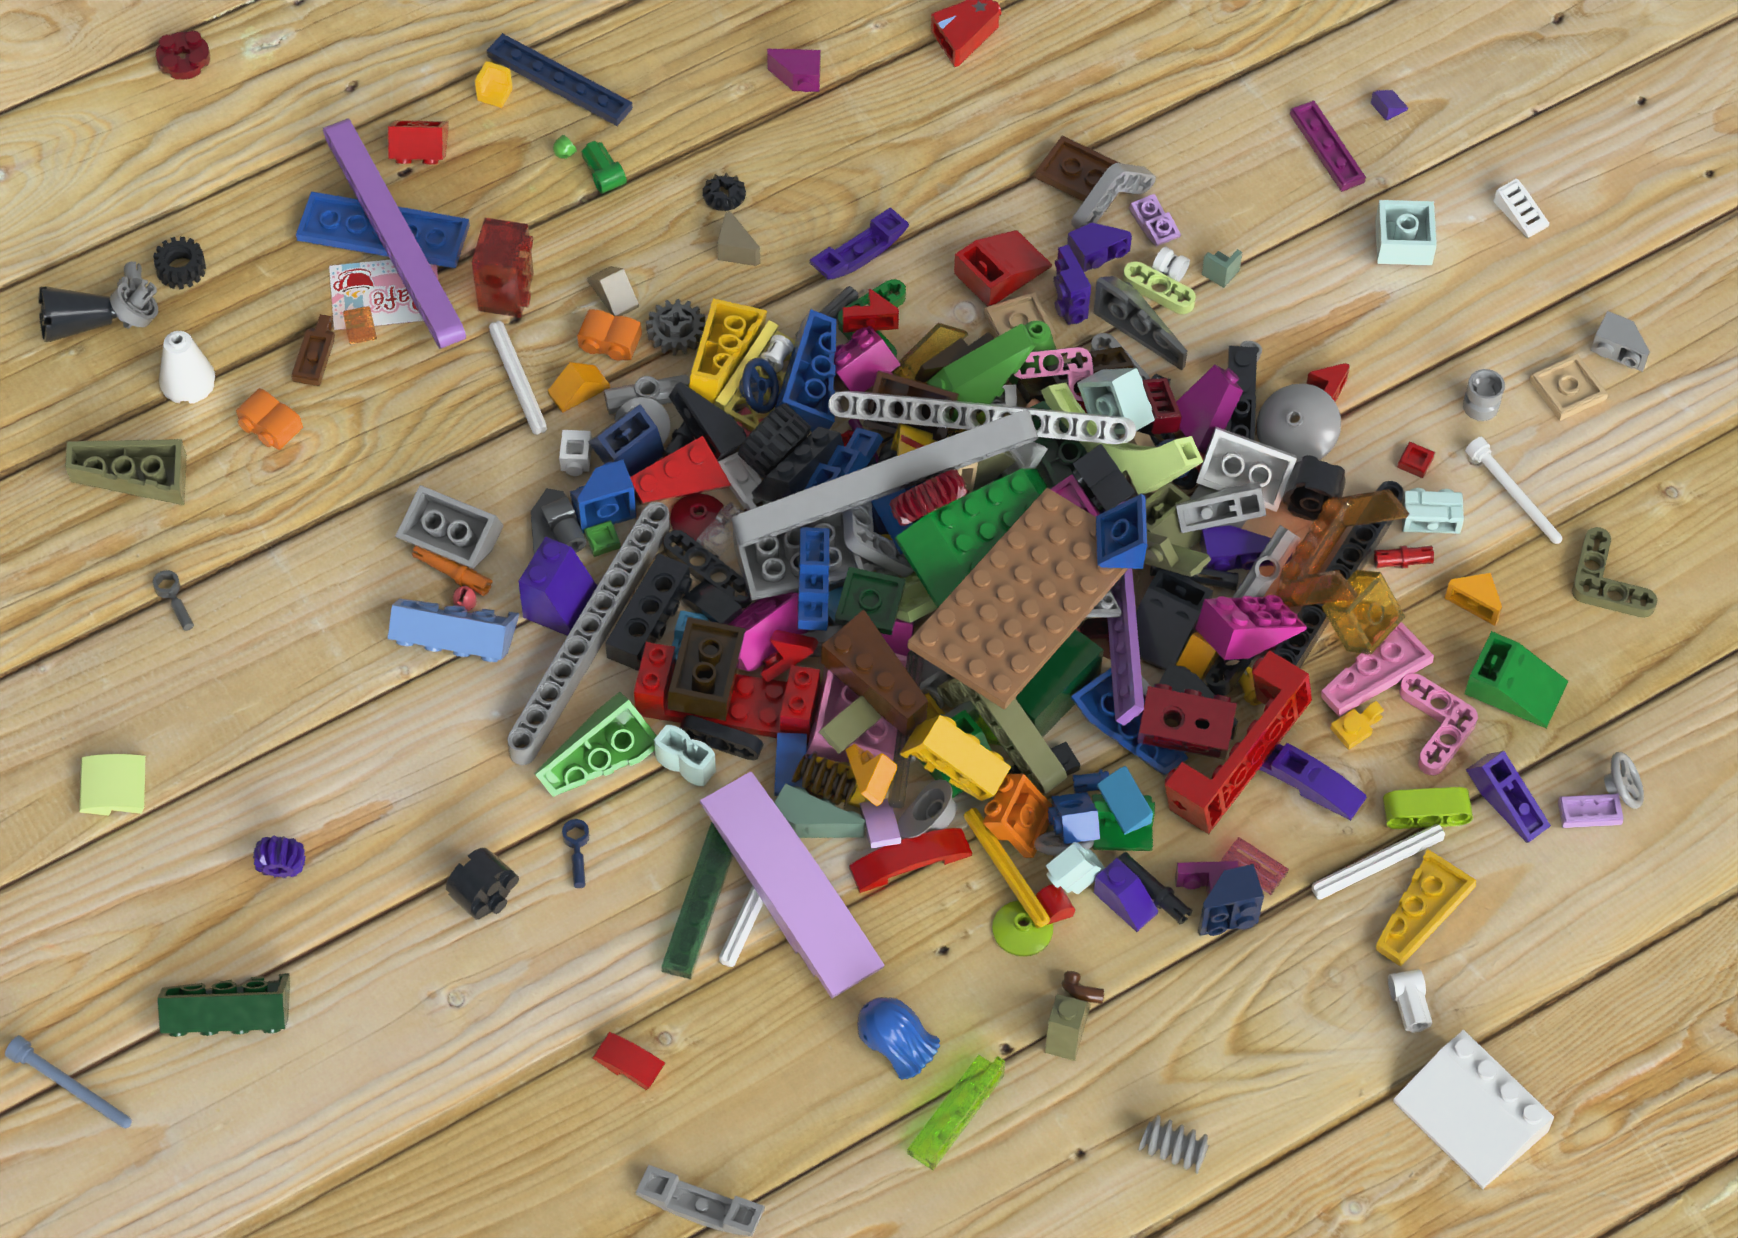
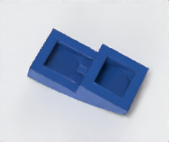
(789, 752)

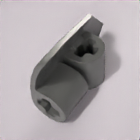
(556, 519)

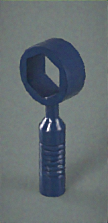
(577, 857)

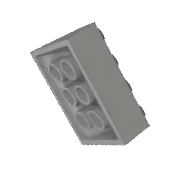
(773, 564)

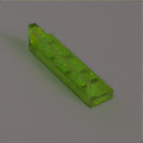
(956, 1111)

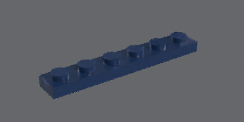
(559, 79)

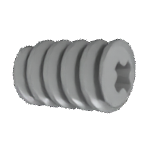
(1175, 1143)

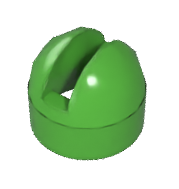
(563, 147)

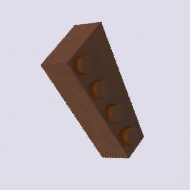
(873, 670)

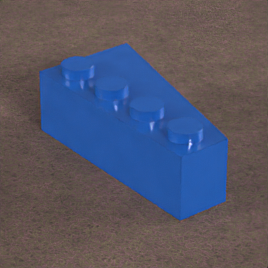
(812, 371)

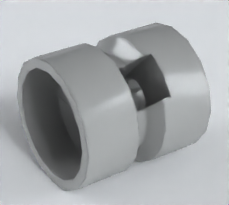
(1483, 395)

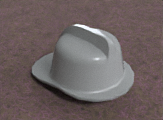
(930, 811)

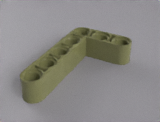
(1013, 732)

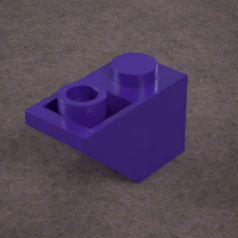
(1098, 244)

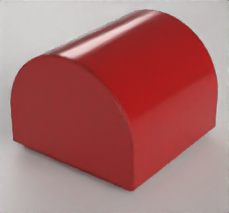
(1055, 903)

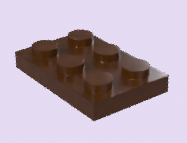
(1073, 168)

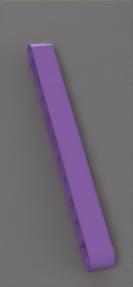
(394, 234)

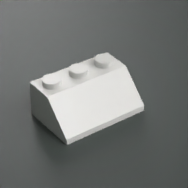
(1241, 461)

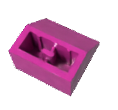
(861, 359)

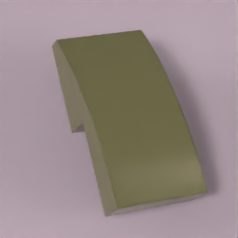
(850, 724)

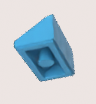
(1125, 800)

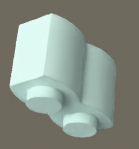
(685, 755)
(1074, 868)

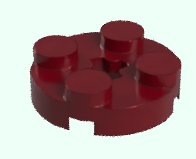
(182, 42)

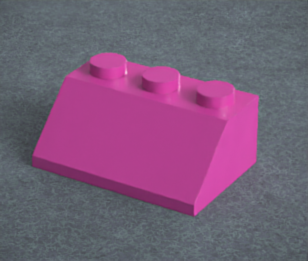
(761, 621)

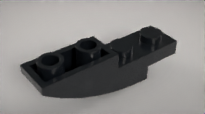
(1244, 363)

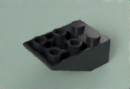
(1168, 617)

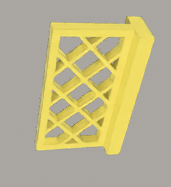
(731, 394)

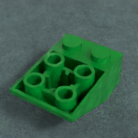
(1515, 681)

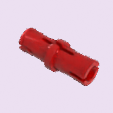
(1404, 556)

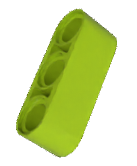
(1427, 807)

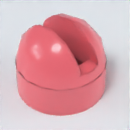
(469, 599)

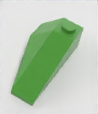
(984, 371)
(603, 743)

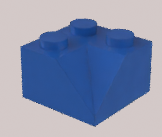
(605, 496)

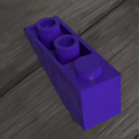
(1233, 548)

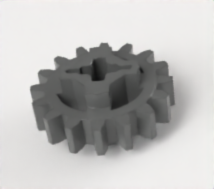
(675, 326)

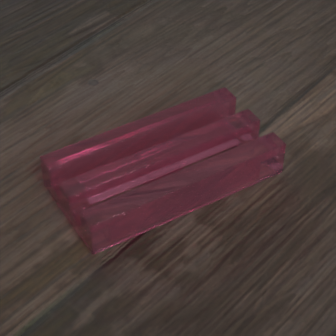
(1272, 881)

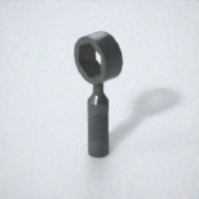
(176, 603)

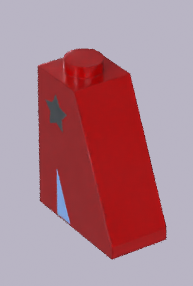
(965, 27)

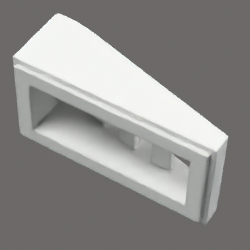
(1510, 195)

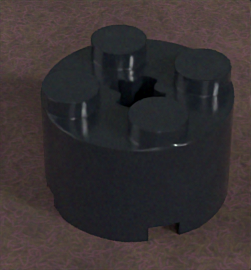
(1312, 485)
(481, 884)

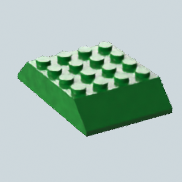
(959, 535)

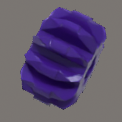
(279, 856)

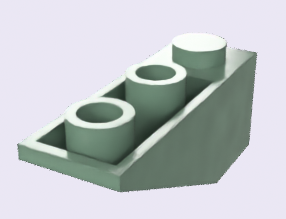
(817, 817)

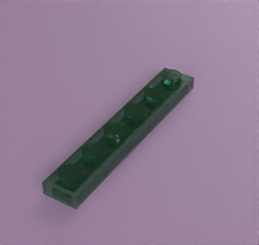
(698, 906)

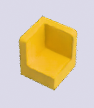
(493, 84)

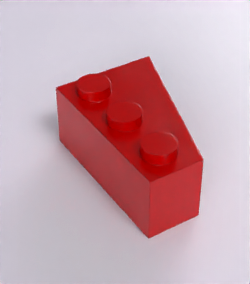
(680, 474)

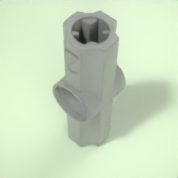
(658, 390)
(1278, 552)

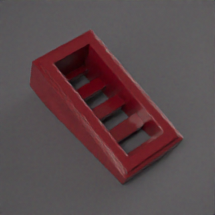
(1169, 415)

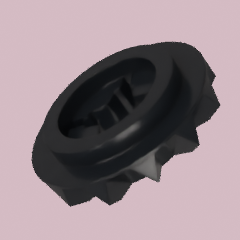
(717, 199)

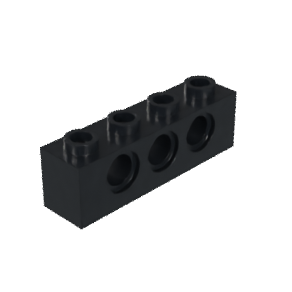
(662, 574)

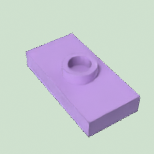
(1590, 810)

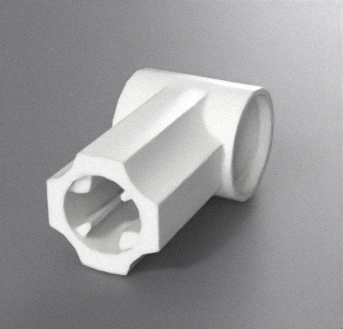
(1409, 992)

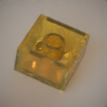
(1367, 619)

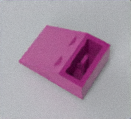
(1246, 625)

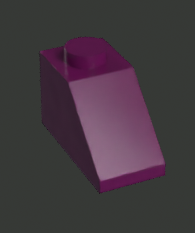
(796, 68)

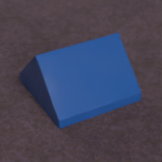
(1122, 535)

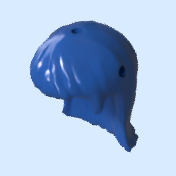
(897, 1034)

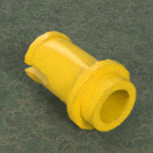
(1247, 684)

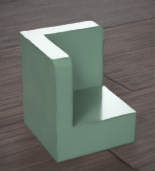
(1220, 267)

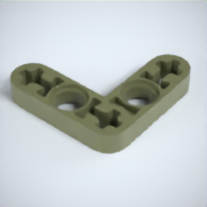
(1595, 580)

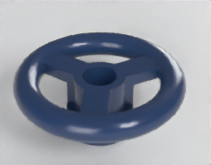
(753, 386)

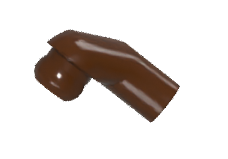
(1080, 992)

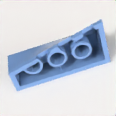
(452, 629)

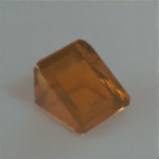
(359, 325)

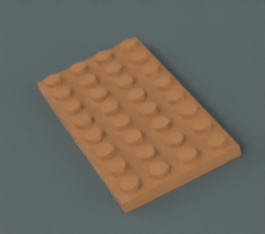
(1019, 601)

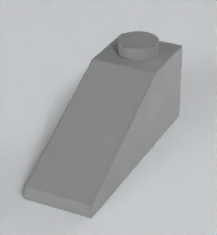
(1222, 508)

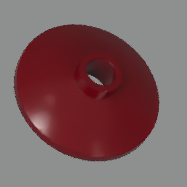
(683, 515)

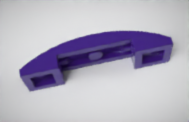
(862, 248)

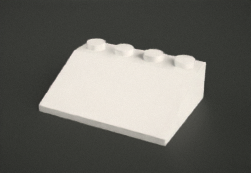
(1474, 1109)

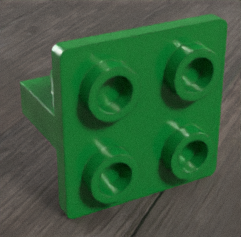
(1112, 835)

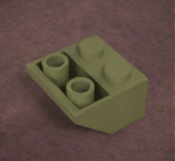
(1163, 516)

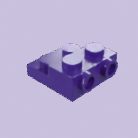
(1071, 287)

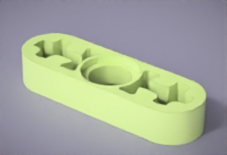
(1156, 277)

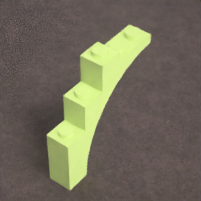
(1146, 465)

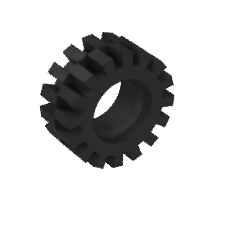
(177, 250)

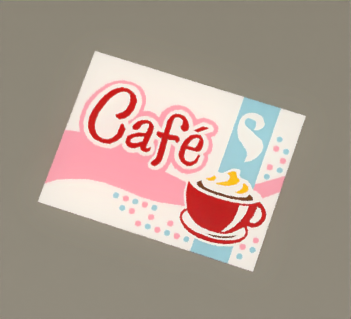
(375, 286)

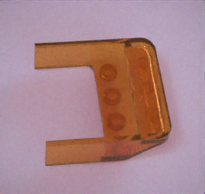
(1300, 580)

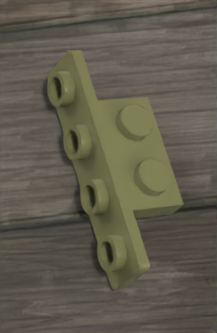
(1173, 557)

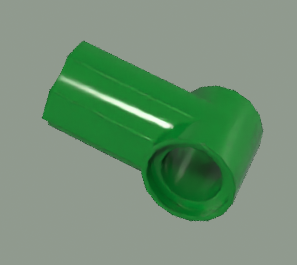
(605, 172)

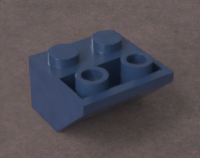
(630, 439)
(1232, 902)

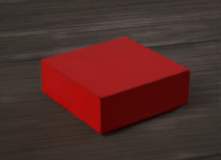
(1416, 459)

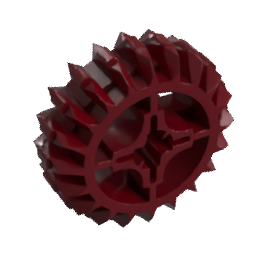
(928, 497)

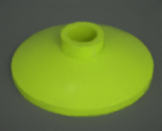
(1019, 939)

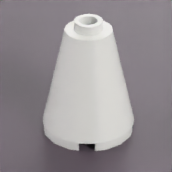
(184, 369)

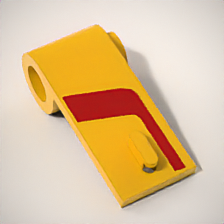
(910, 438)

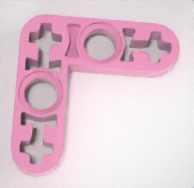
(1073, 373)
(1448, 716)

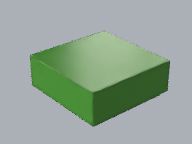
(602, 538)

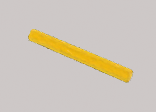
(1007, 868)

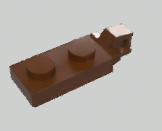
(314, 353)

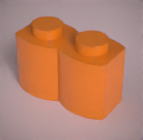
(609, 335)
(268, 419)

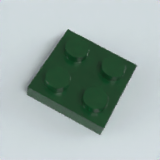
(875, 594)

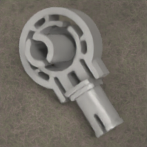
(133, 300)

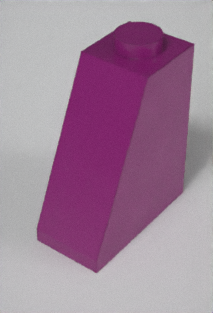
(1209, 405)

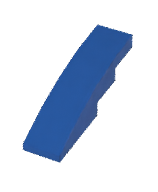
(848, 459)
(813, 579)

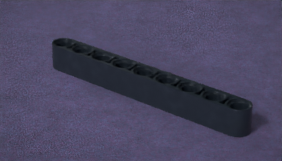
(1353, 550)

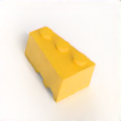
(958, 756)

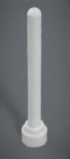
(1480, 451)

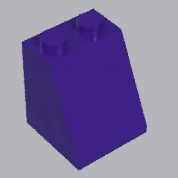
(555, 587)

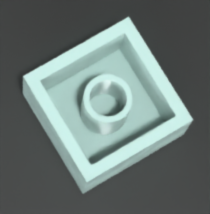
(1405, 232)
(1117, 394)

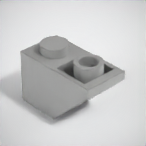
(1621, 342)

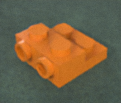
(1018, 813)

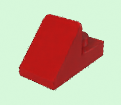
(878, 314)
(1330, 379)
(790, 651)

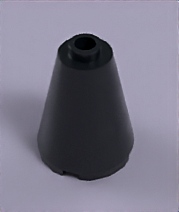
(71, 312)

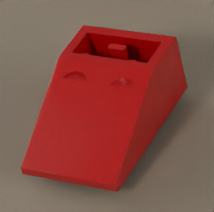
(999, 265)

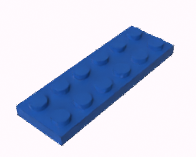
(344, 225)

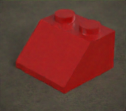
(417, 141)

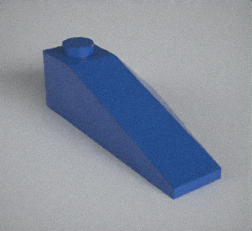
(1097, 706)

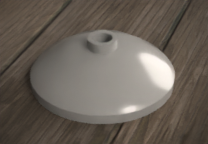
(1313, 433)

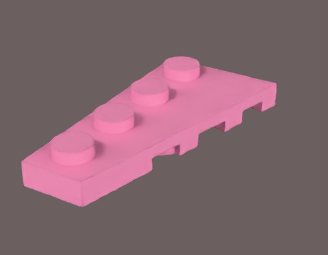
(1374, 673)

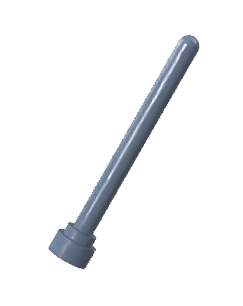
(21, 1051)

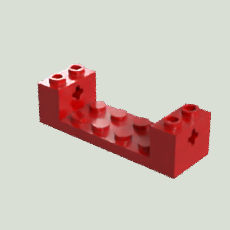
(1286, 695)
(754, 706)

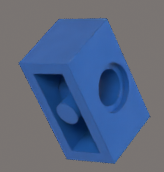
(1074, 817)

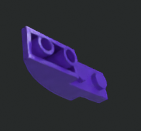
(1314, 780)

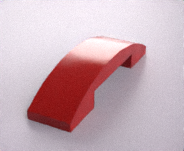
(910, 854)

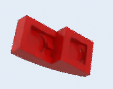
(629, 1059)

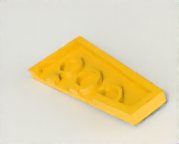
(1430, 898)

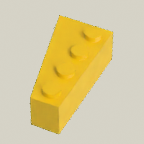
(723, 345)

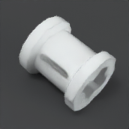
(777, 351)

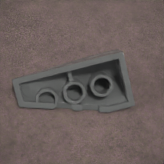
(1130, 313)

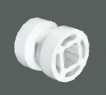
(1171, 264)

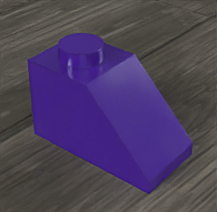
(1125, 894)

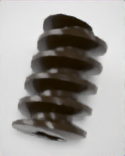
(825, 778)

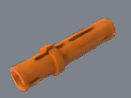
(461, 574)

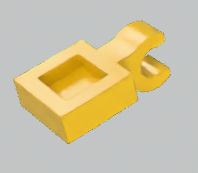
(1355, 727)

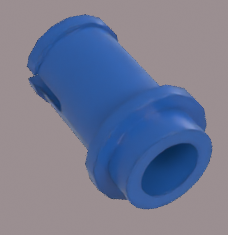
(1089, 781)

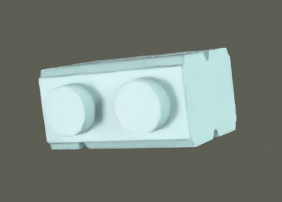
(1433, 511)

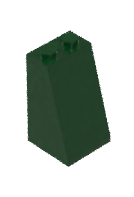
(1065, 673)

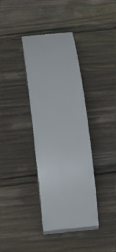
(699, 1205)

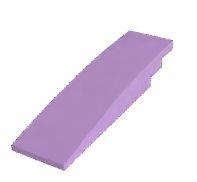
(792, 885)

